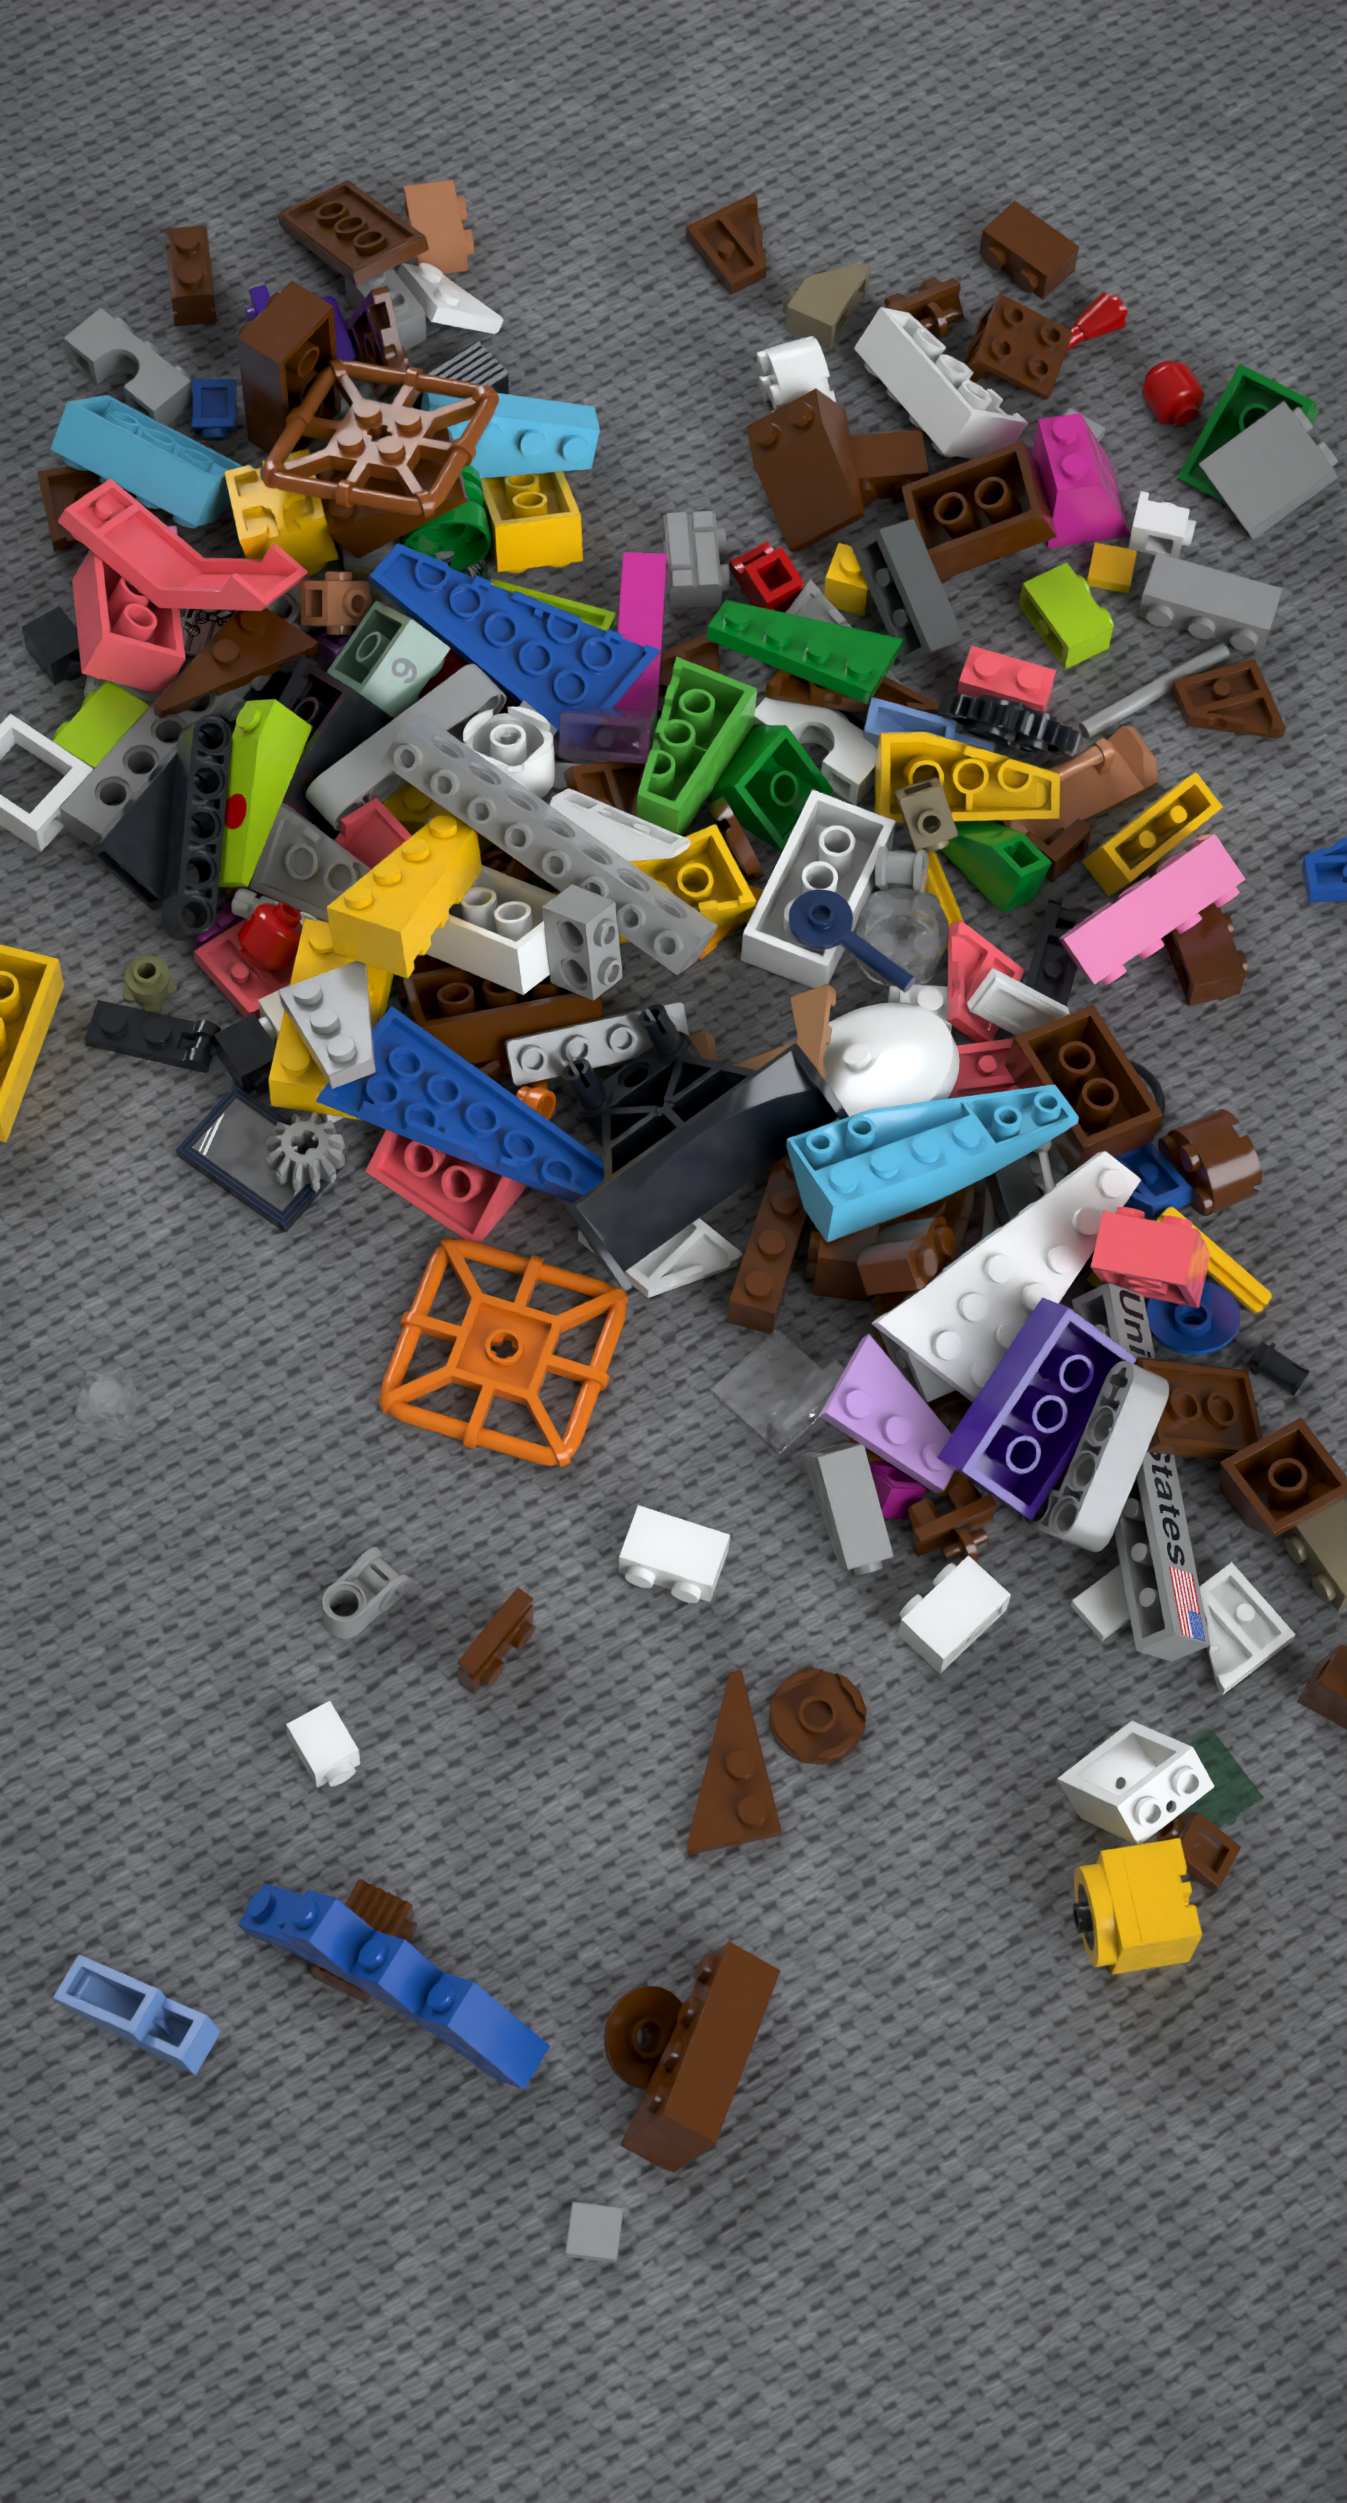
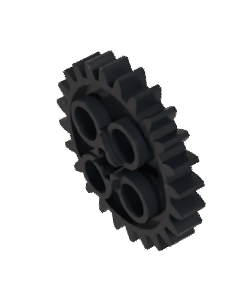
(1009, 724)

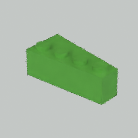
(693, 743)

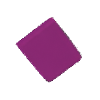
(895, 1490)

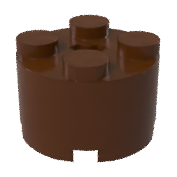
(1213, 1161)

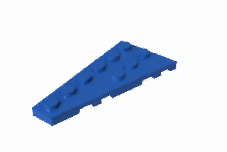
(514, 639)
(455, 1108)

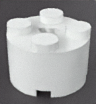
(793, 371)
(515, 744)

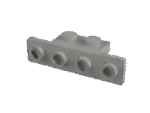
(601, 1041)

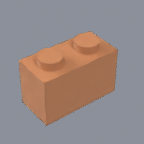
(439, 216)

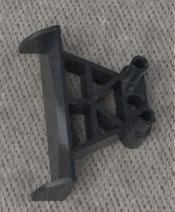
(684, 1137)

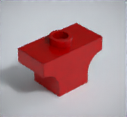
(767, 577)

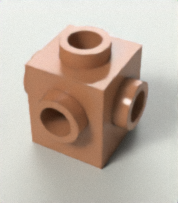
(335, 602)

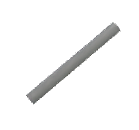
(1153, 690)

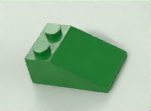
(1242, 404)

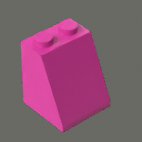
(1078, 482)

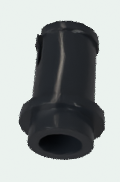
(1277, 1368)

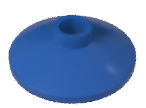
(1215, 1322)

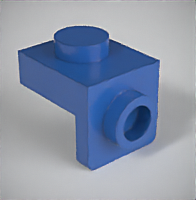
(214, 408)

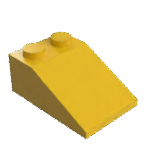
(532, 521)

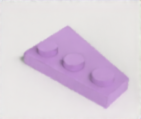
(889, 1416)

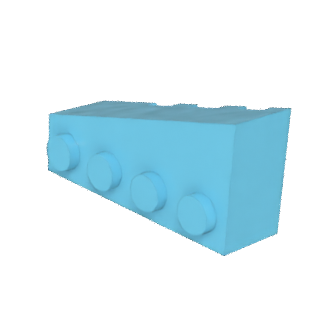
(529, 436)

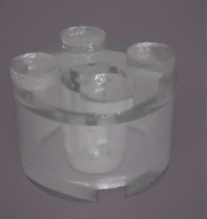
(905, 929)

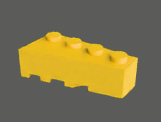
(704, 879)
(406, 897)

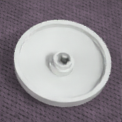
(890, 1057)

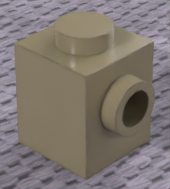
(926, 815)

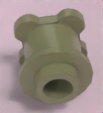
(148, 982)

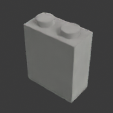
(1270, 469)

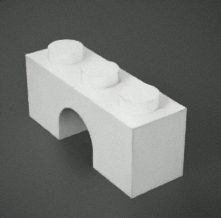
(850, 758)

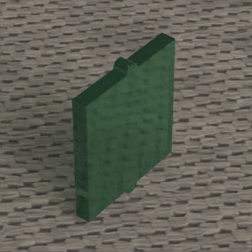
(1232, 1788)

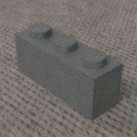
(908, 591)

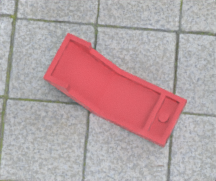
(167, 566)
(368, 835)

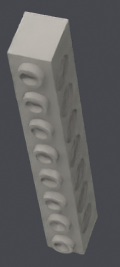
(144, 747)
(547, 841)

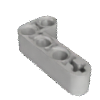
(1105, 1459)

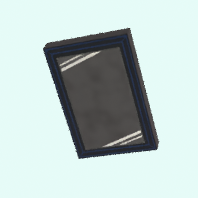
(233, 1154)

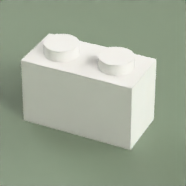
(673, 1555)
(953, 1613)

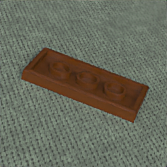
(352, 232)

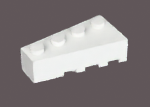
(935, 388)

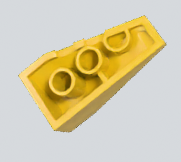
(975, 780)

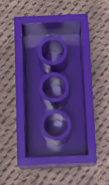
(1033, 1408)

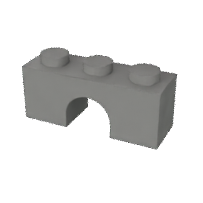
(108, 347)

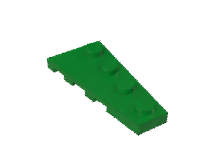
(815, 650)

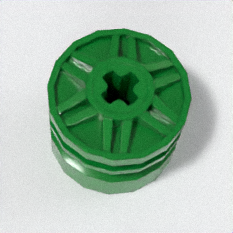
(459, 530)

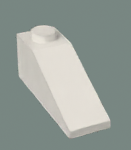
(618, 830)

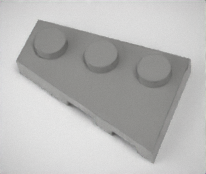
(335, 1021)

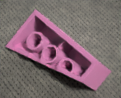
(1153, 909)

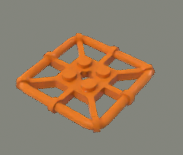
(518, 1376)

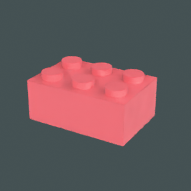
(123, 632)
(1151, 1257)

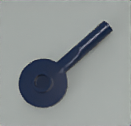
(825, 921)

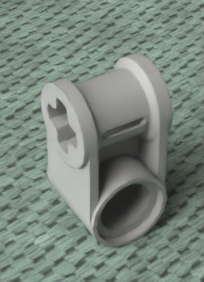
(901, 869)
(369, 1588)

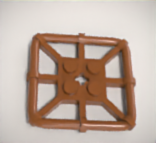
(404, 440)

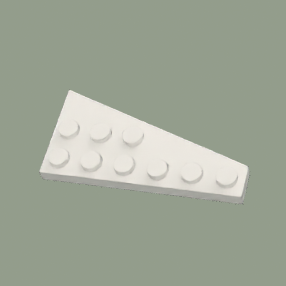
(988, 1293)

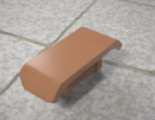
(1097, 781)

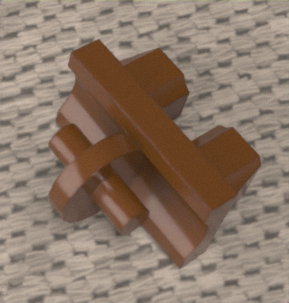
(933, 306)
(968, 1515)

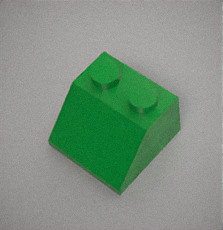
(770, 783)

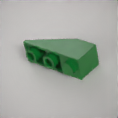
(998, 862)

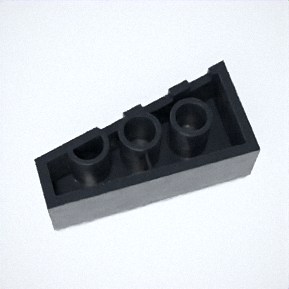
(340, 724)

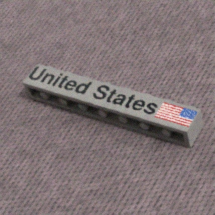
(1153, 1524)

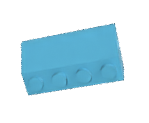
(145, 459)

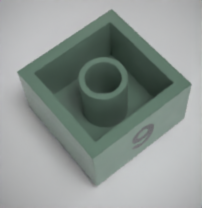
(389, 659)

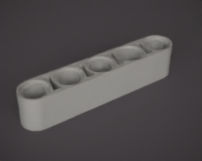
(361, 774)

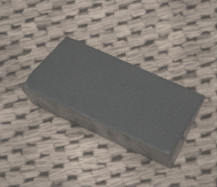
(1012, 1189)

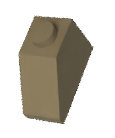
(826, 303)

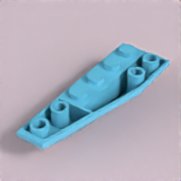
(917, 1153)

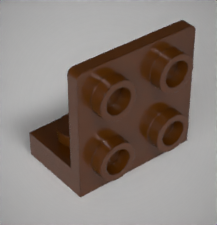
(1017, 347)

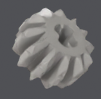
(322, 1156)

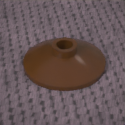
(655, 2015)

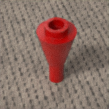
(1100, 318)

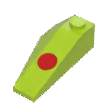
(261, 765)

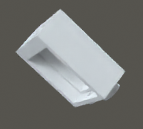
(46, 819)
(1132, 1779)

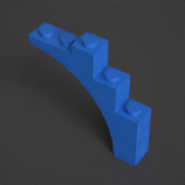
(400, 1976)

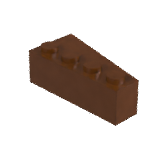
(703, 2059)

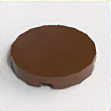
(735, 839)
(812, 1731)

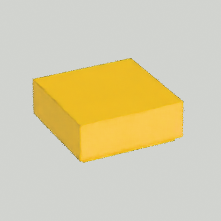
(1111, 568)

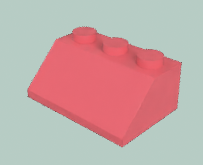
(443, 1186)

